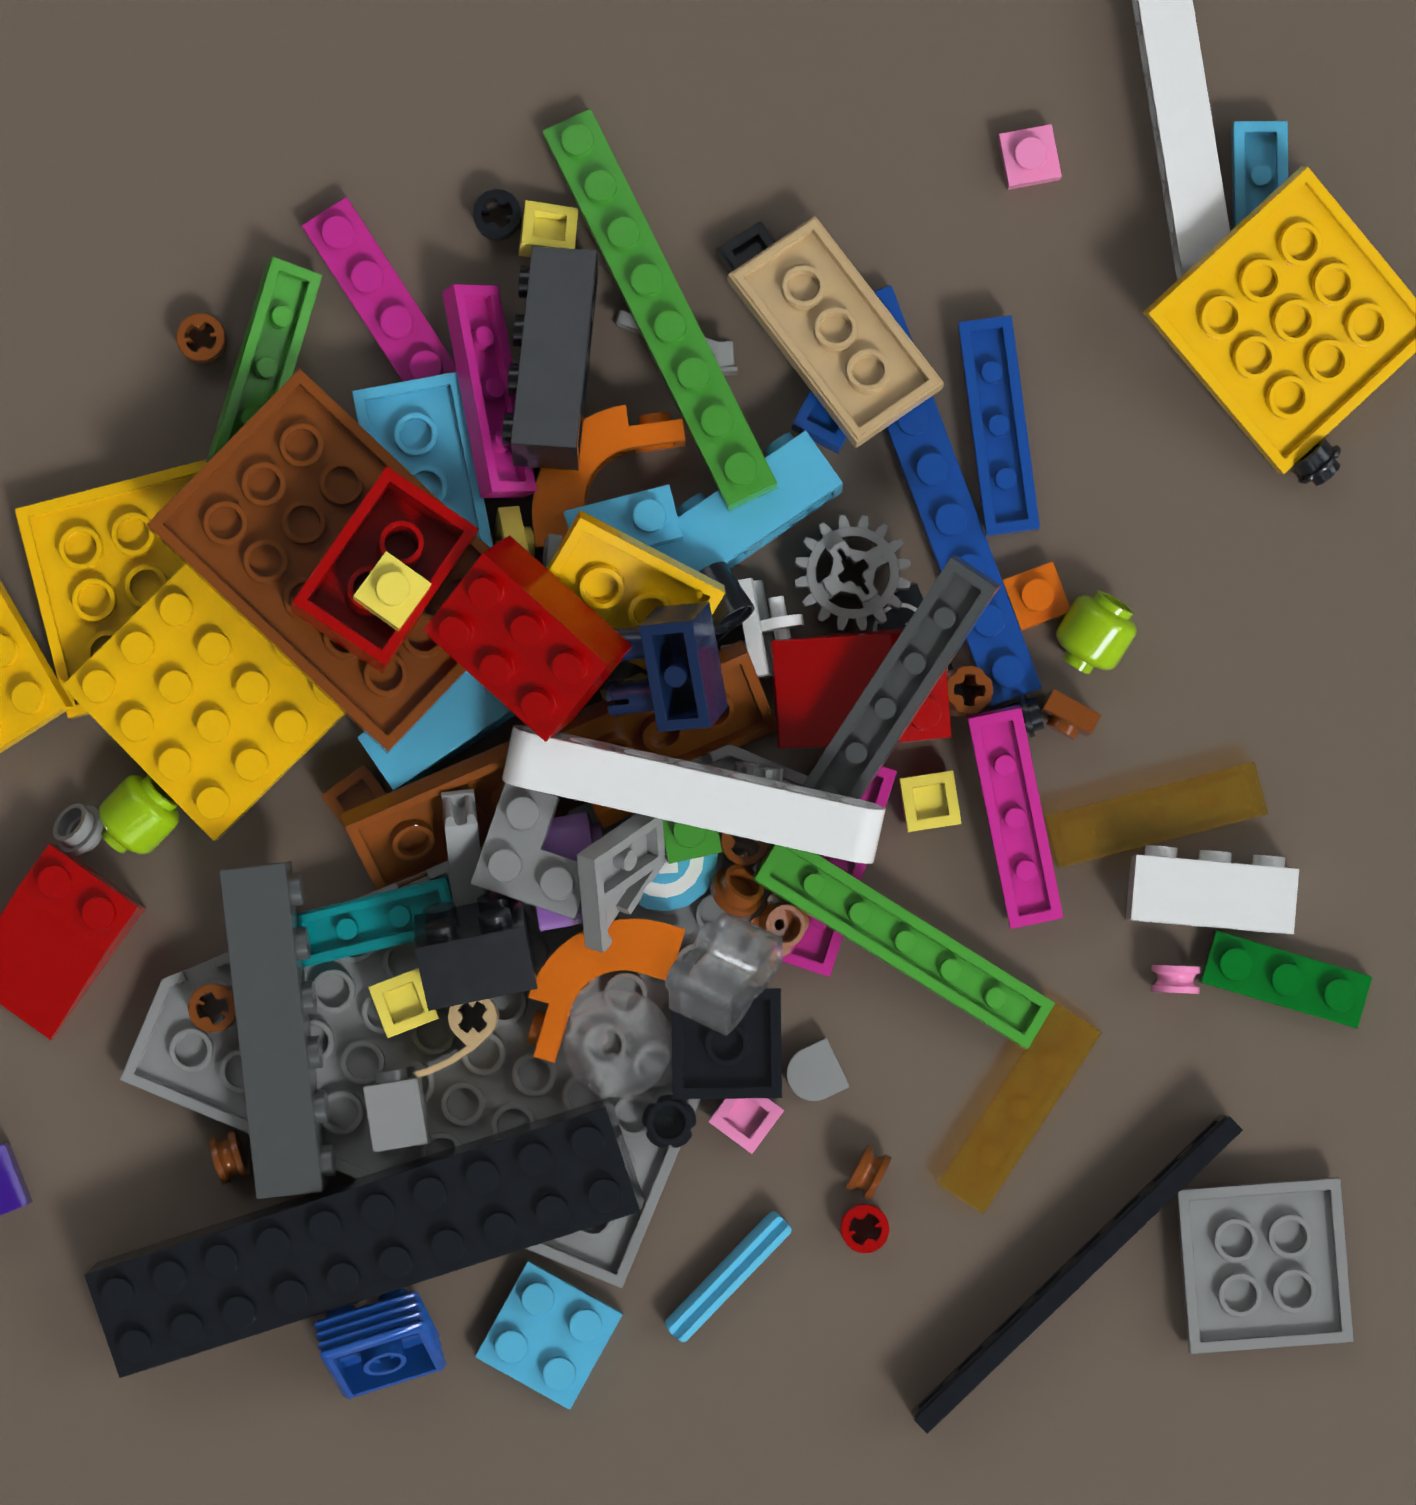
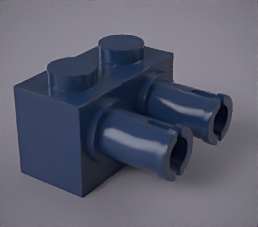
(681, 666)

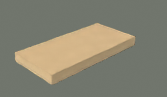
(835, 331)

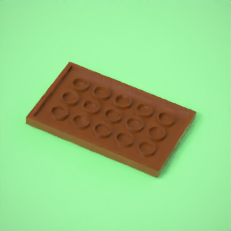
(263, 523)

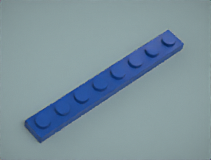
(955, 529)

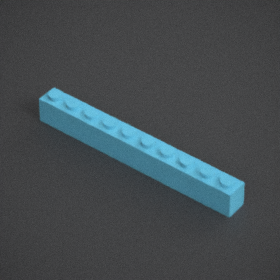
(709, 536)

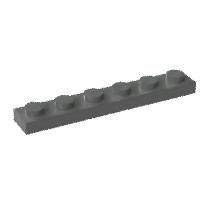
(904, 680)

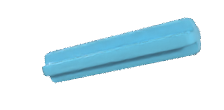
(728, 1276)

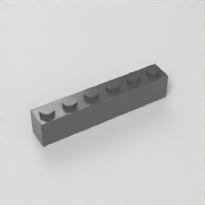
(275, 1029)

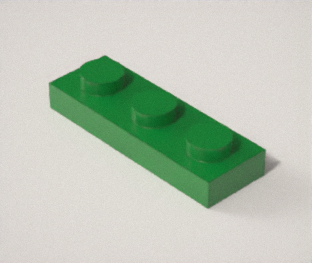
(1285, 979)

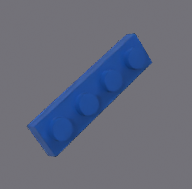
(998, 426)

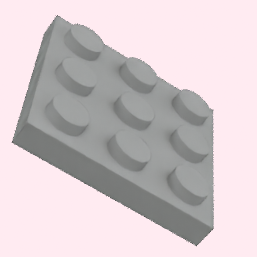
(1264, 1265)

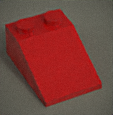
(824, 677)
(59, 938)

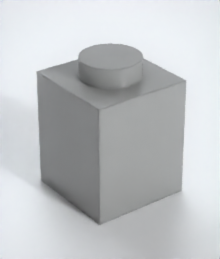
(396, 1111)

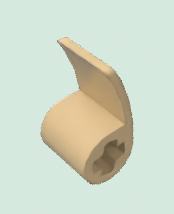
(471, 1038)

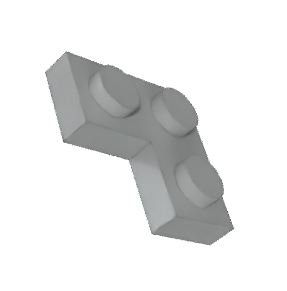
(514, 857)

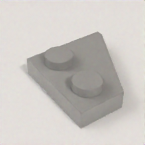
(616, 873)

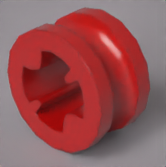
(869, 1244)

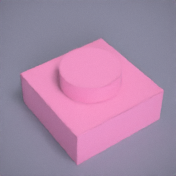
(1029, 156)
(746, 1120)

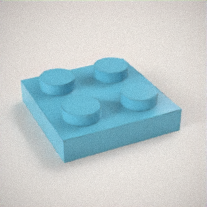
(549, 1334)

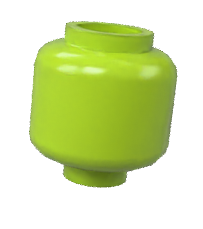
(1096, 632)
(137, 815)

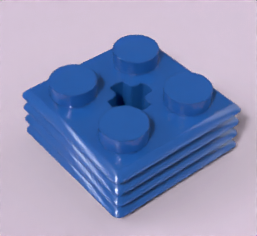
(379, 1343)

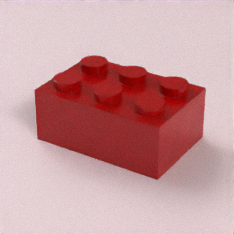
(390, 519)
(527, 638)

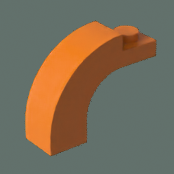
(604, 439)
(636, 946)

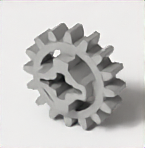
(872, 560)

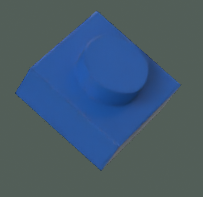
(818, 425)

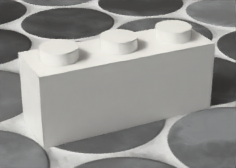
(1212, 891)

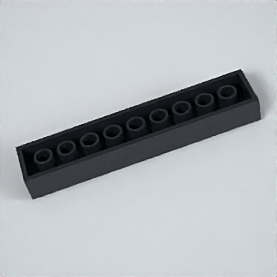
(365, 1237)

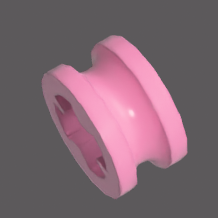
(1175, 979)

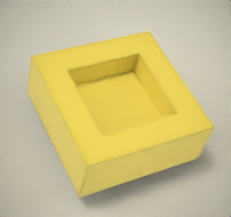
(547, 227)
(510, 523)
(392, 591)
(930, 801)
(402, 1003)

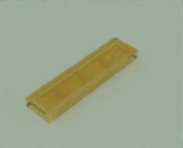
(1156, 815)
(1019, 1108)

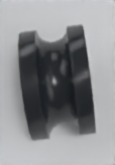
(503, 200)

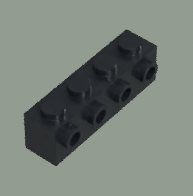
(553, 358)

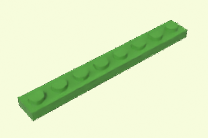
(660, 310)

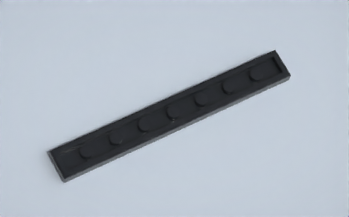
(1075, 1272)

